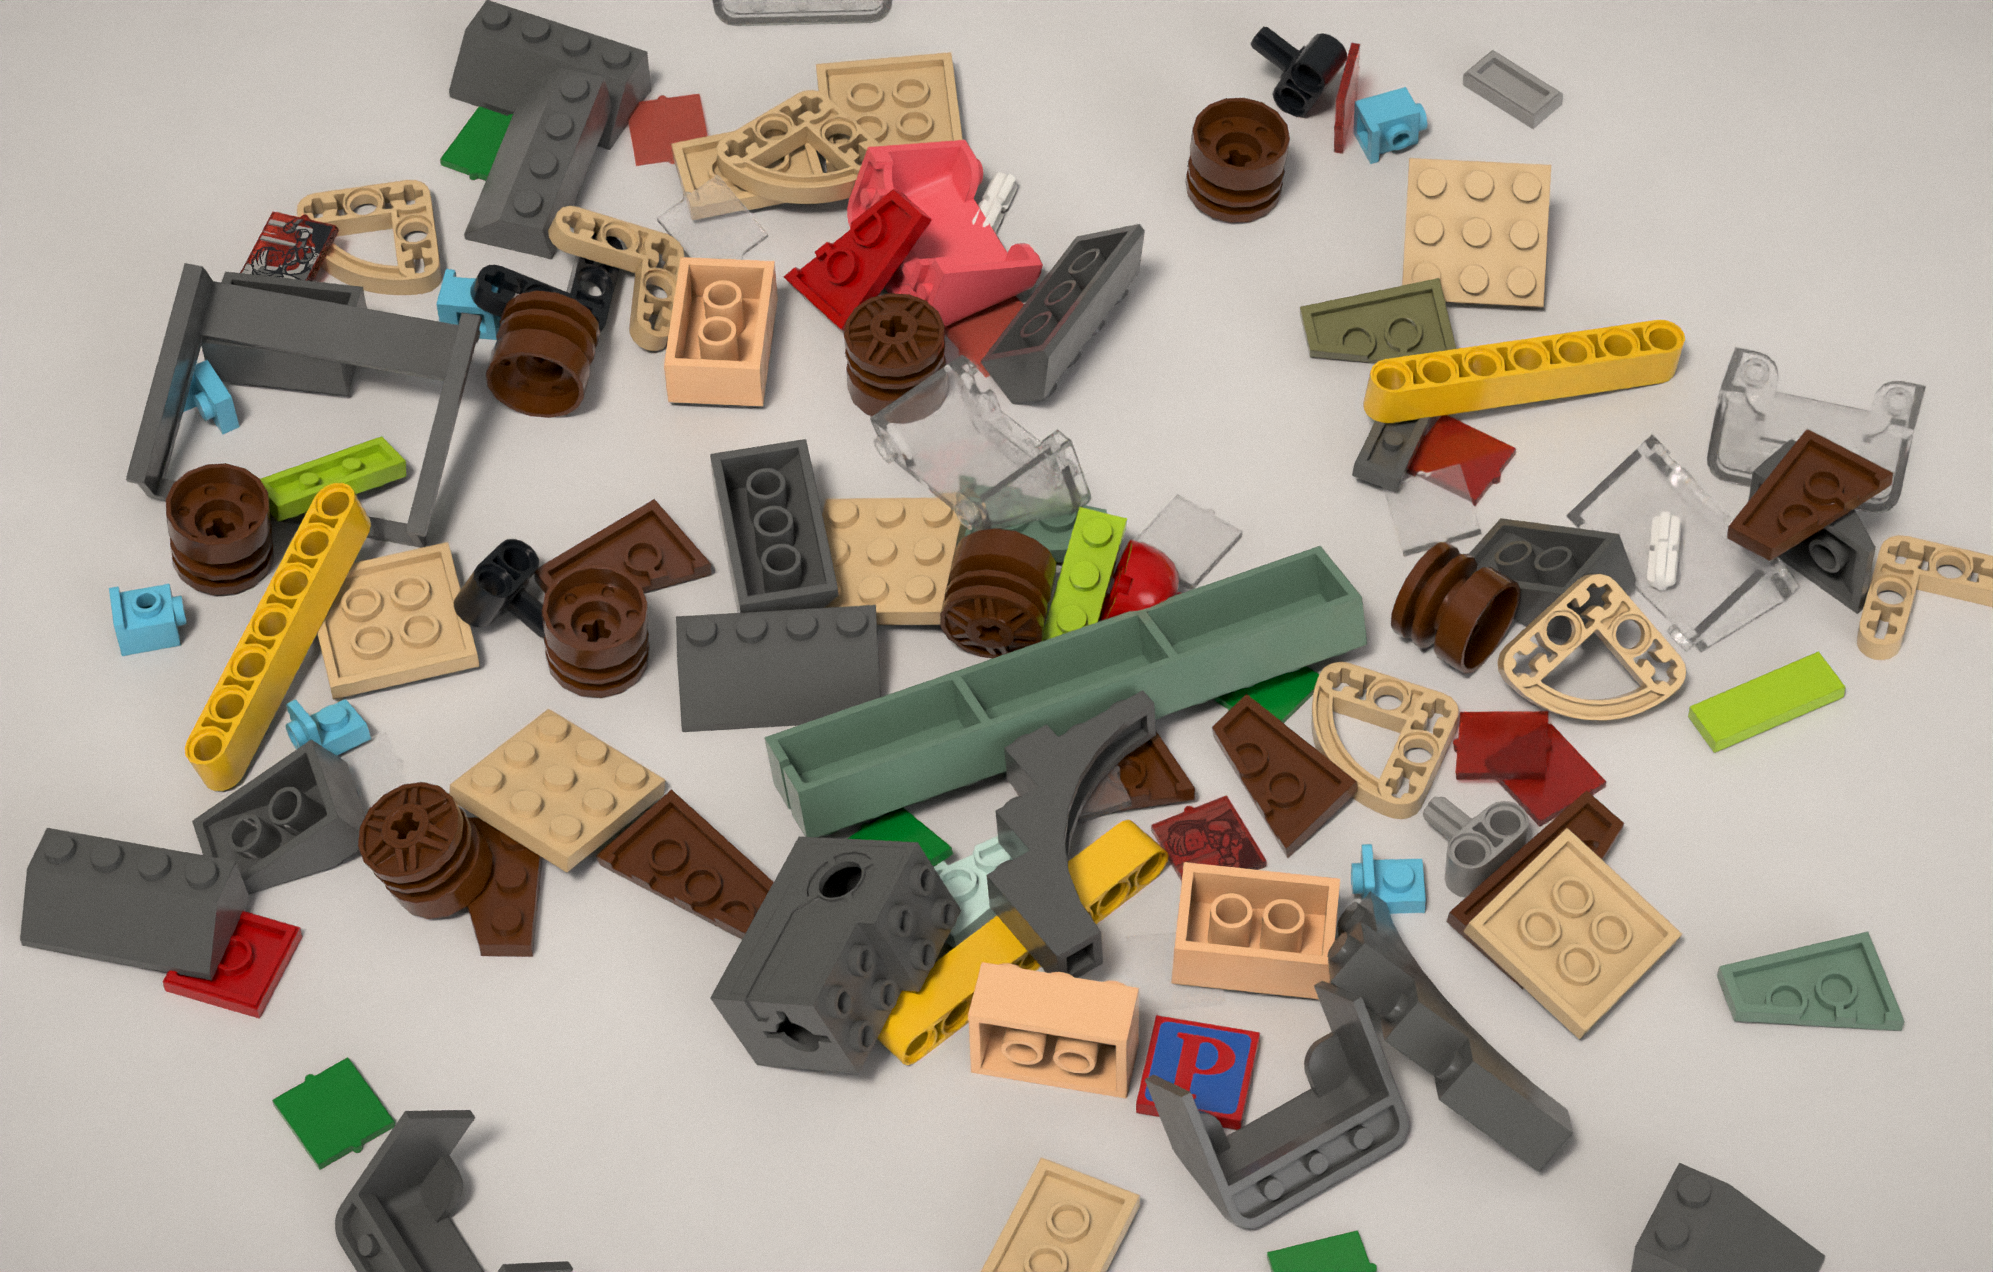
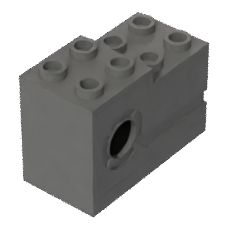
(834, 951)

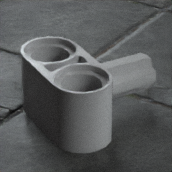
(1477, 840)

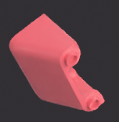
(953, 262)

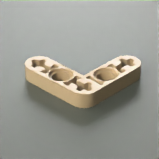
(639, 257)
(1910, 577)

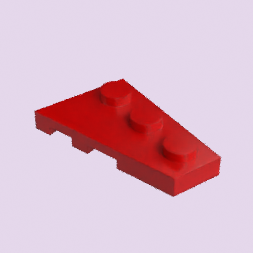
(862, 258)

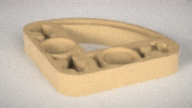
(812, 127)
(400, 218)
(1604, 624)
(1407, 719)

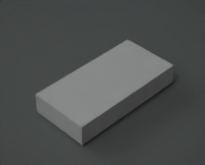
(1512, 89)

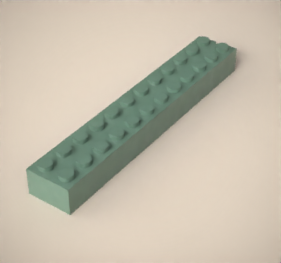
(958, 724)

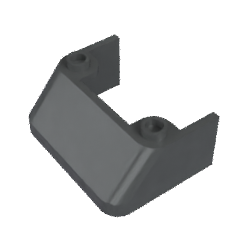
(1304, 1144)
(404, 1200)

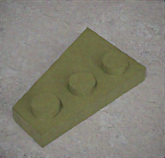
(1379, 324)

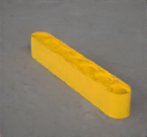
(1523, 371)
(277, 637)
(1104, 879)

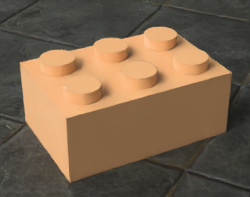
(721, 331)
(1254, 930)
(1054, 1029)

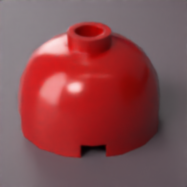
(1141, 580)

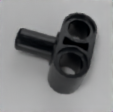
(1304, 71)
(500, 587)

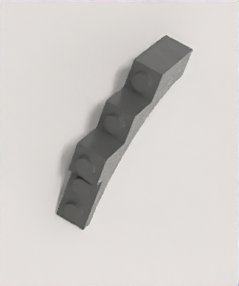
(1036, 829)
(1428, 1030)

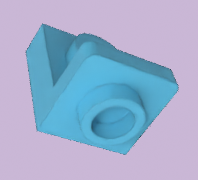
(211, 398)
(333, 727)
(1392, 880)

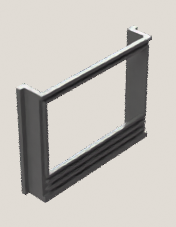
(314, 331)

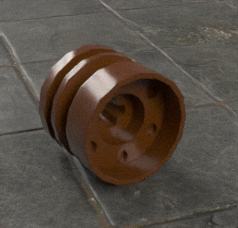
(1237, 160)
(891, 348)
(543, 354)
(220, 529)
(997, 592)
(1455, 607)
(596, 630)
(425, 850)

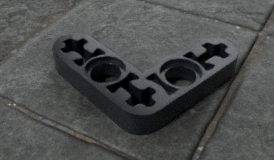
(511, 282)

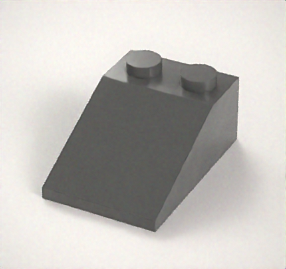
(1834, 557)
(1549, 561)
(286, 820)
(1716, 1228)

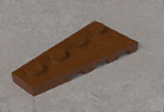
(1584, 817)
(689, 865)

